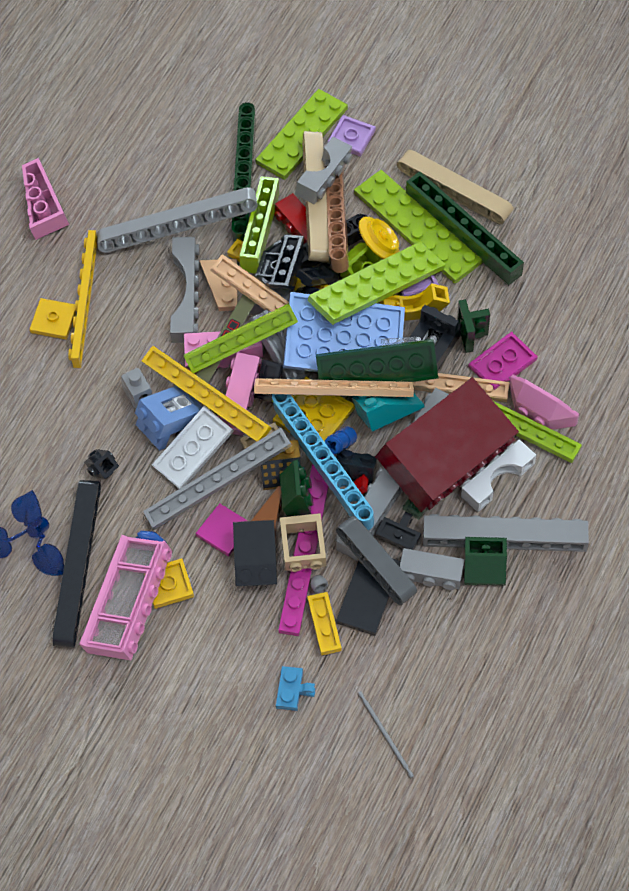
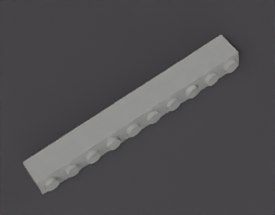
(385, 491)

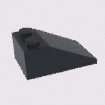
(254, 553)

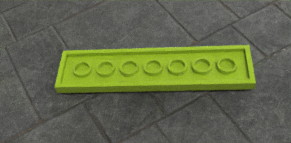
(417, 224)
(376, 283)

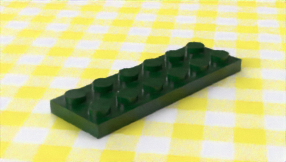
(392, 362)

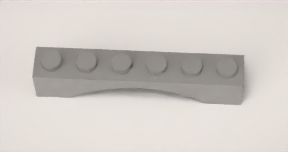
(184, 257)

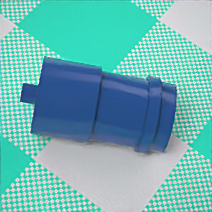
(341, 439)

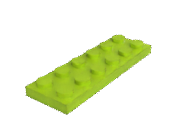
(286, 149)

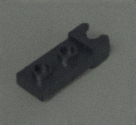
(317, 275)

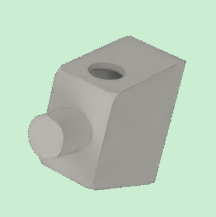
(135, 385)

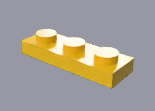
(324, 623)

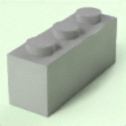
(432, 569)

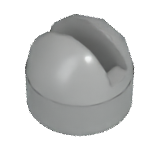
(318, 583)

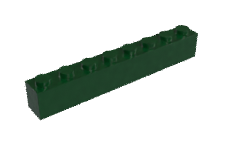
(465, 228)

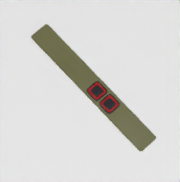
(235, 321)

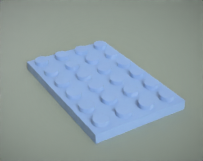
(317, 335)

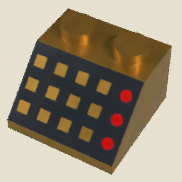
(275, 466)

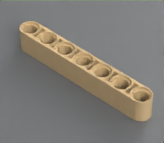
(457, 187)

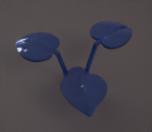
(28, 511)

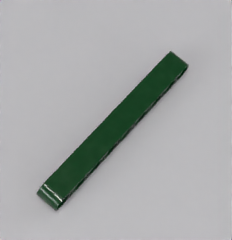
(244, 162)

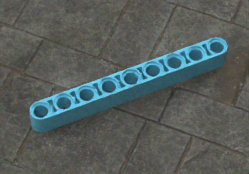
(326, 465)

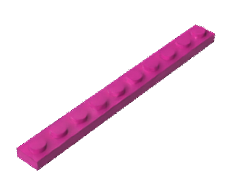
(306, 545)

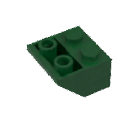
(295, 490)
(485, 561)

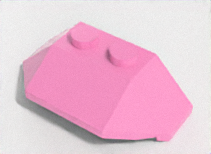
(540, 405)

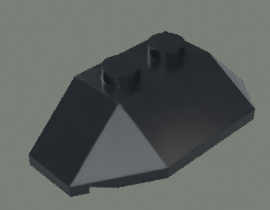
(281, 263)

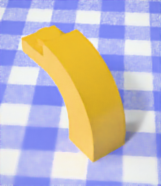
(432, 296)

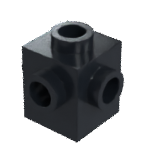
(101, 463)

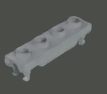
(275, 346)

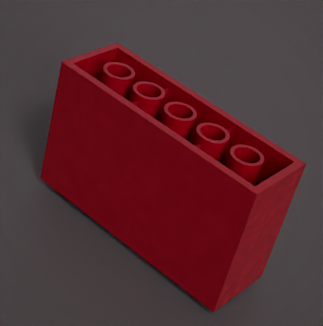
(447, 445)

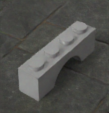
(314, 183)

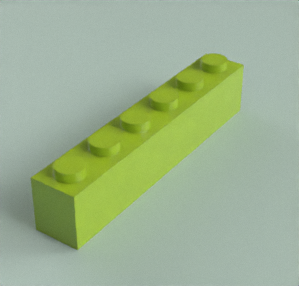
(259, 224)

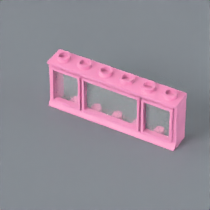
(126, 598)

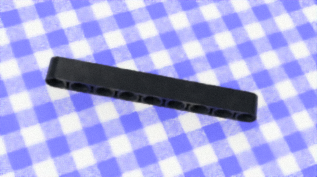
(76, 564)

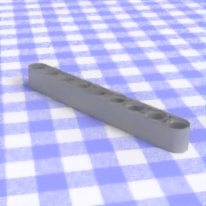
(177, 220)

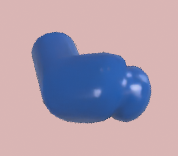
(149, 535)

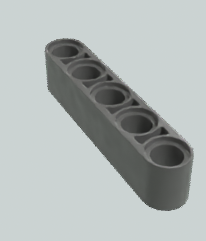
(376, 560)

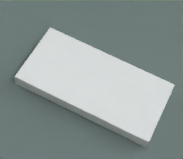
(192, 447)

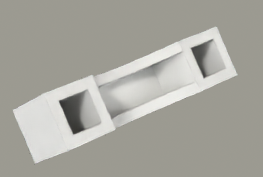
(514, 460)

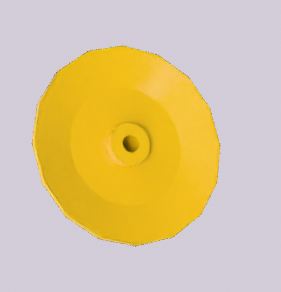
(379, 237)

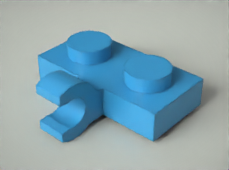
(291, 688)

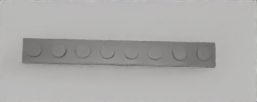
(217, 478)

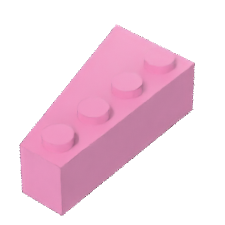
(43, 206)
(195, 340)
(241, 382)

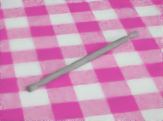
(386, 734)

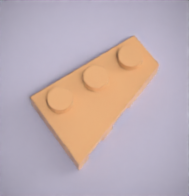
(223, 293)

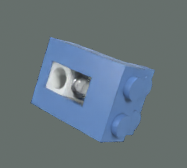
(165, 414)

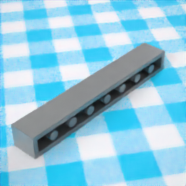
(520, 533)

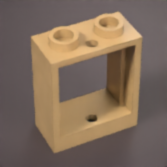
(302, 524)

